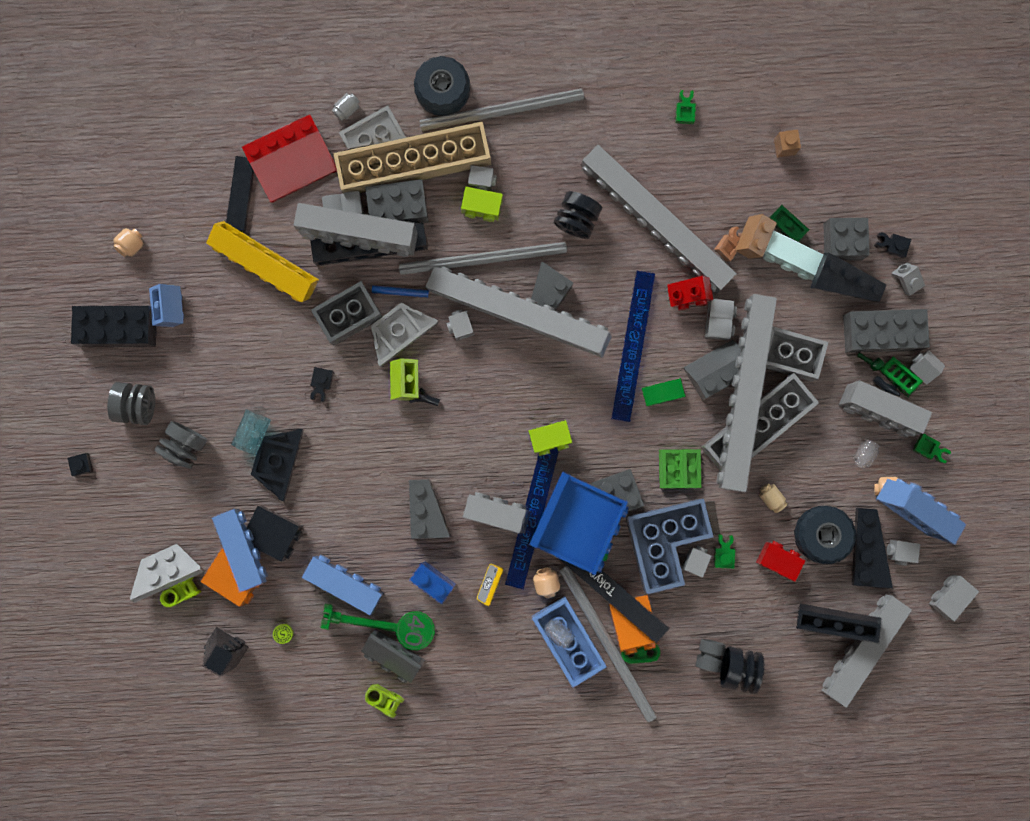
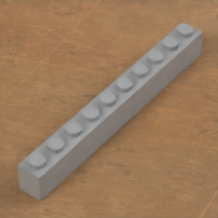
(656, 218)
(519, 311)
(747, 393)

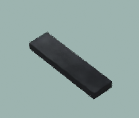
(240, 194)

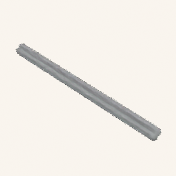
(501, 109)
(483, 258)
(608, 644)

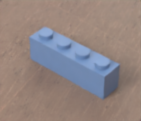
(240, 549)
(342, 584)

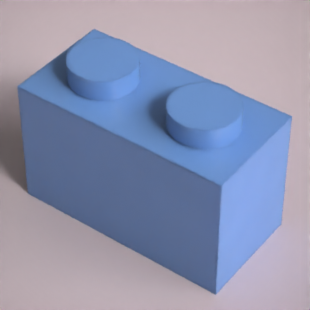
(166, 305)

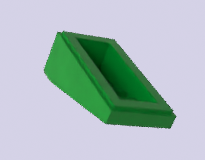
(896, 381)

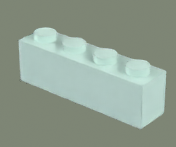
(792, 256)

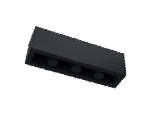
(839, 623)

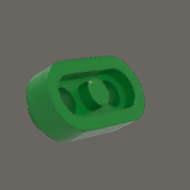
(641, 656)

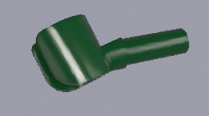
(875, 365)

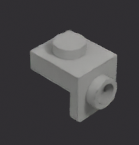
(909, 277)

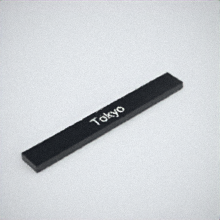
(622, 601)

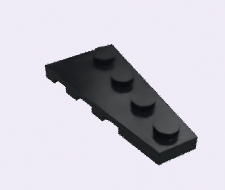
(844, 279)
(869, 553)

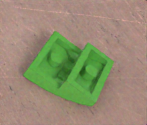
(680, 468)

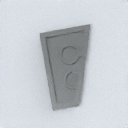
(372, 130)

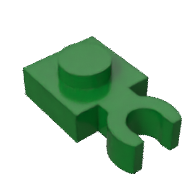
(685, 110)
(929, 448)
(724, 556)

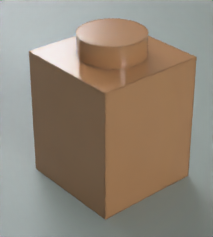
(787, 143)

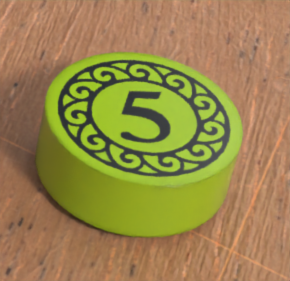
(283, 633)

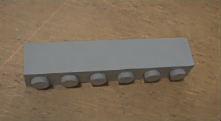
(863, 655)

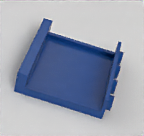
(579, 523)

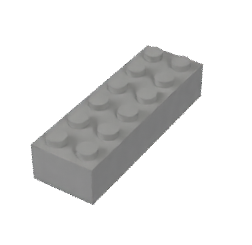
(355, 229)
(777, 413)

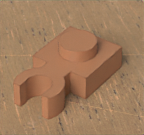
(728, 244)

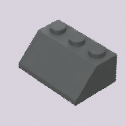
(714, 370)
(392, 656)

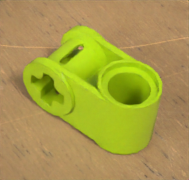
(183, 591)
(385, 700)

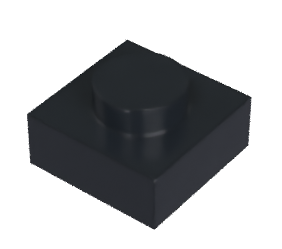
(80, 464)

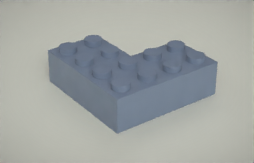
(655, 538)

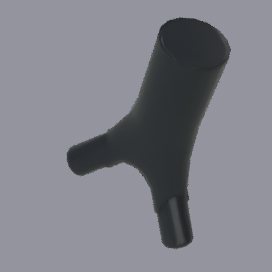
(885, 386)
(423, 397)

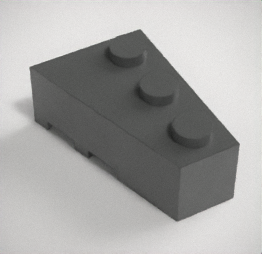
(550, 287)
(425, 511)

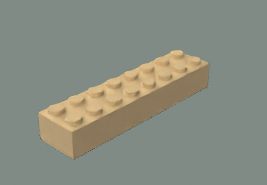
(413, 158)

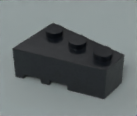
(223, 652)

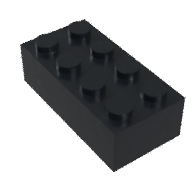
(112, 326)

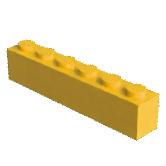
(262, 261)

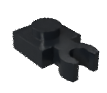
(895, 245)
(321, 380)

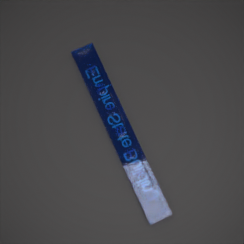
(633, 346)
(535, 503)

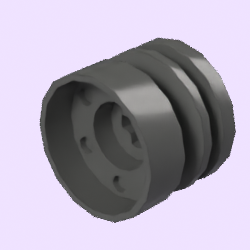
(131, 403)
(181, 444)

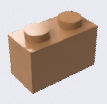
(755, 236)

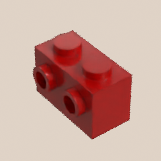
(690, 292)
(781, 561)

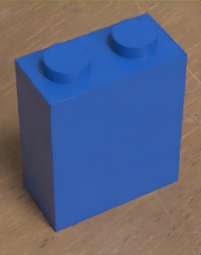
(432, 581)

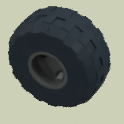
(442, 85)
(825, 534)

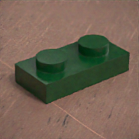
(788, 224)

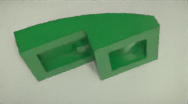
(663, 392)

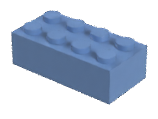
(921, 510)
(580, 657)

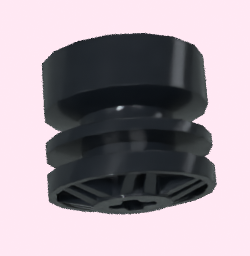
(577, 215)
(742, 670)

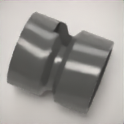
(710, 655)

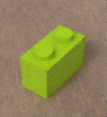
(481, 204)
(404, 379)
(550, 437)

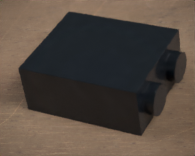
(274, 533)

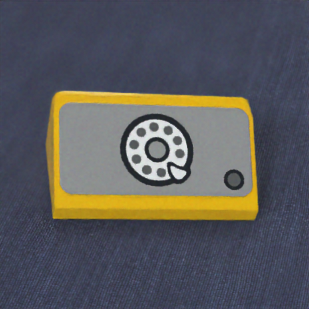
(489, 584)

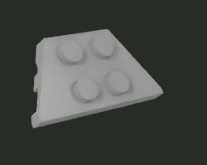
(398, 331)
(163, 571)

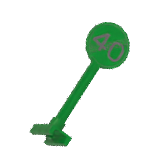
(413, 629)

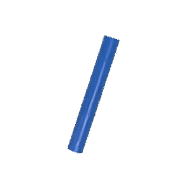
(400, 291)

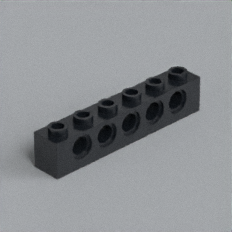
(341, 254)

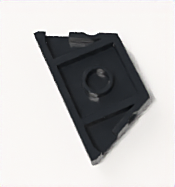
(276, 461)

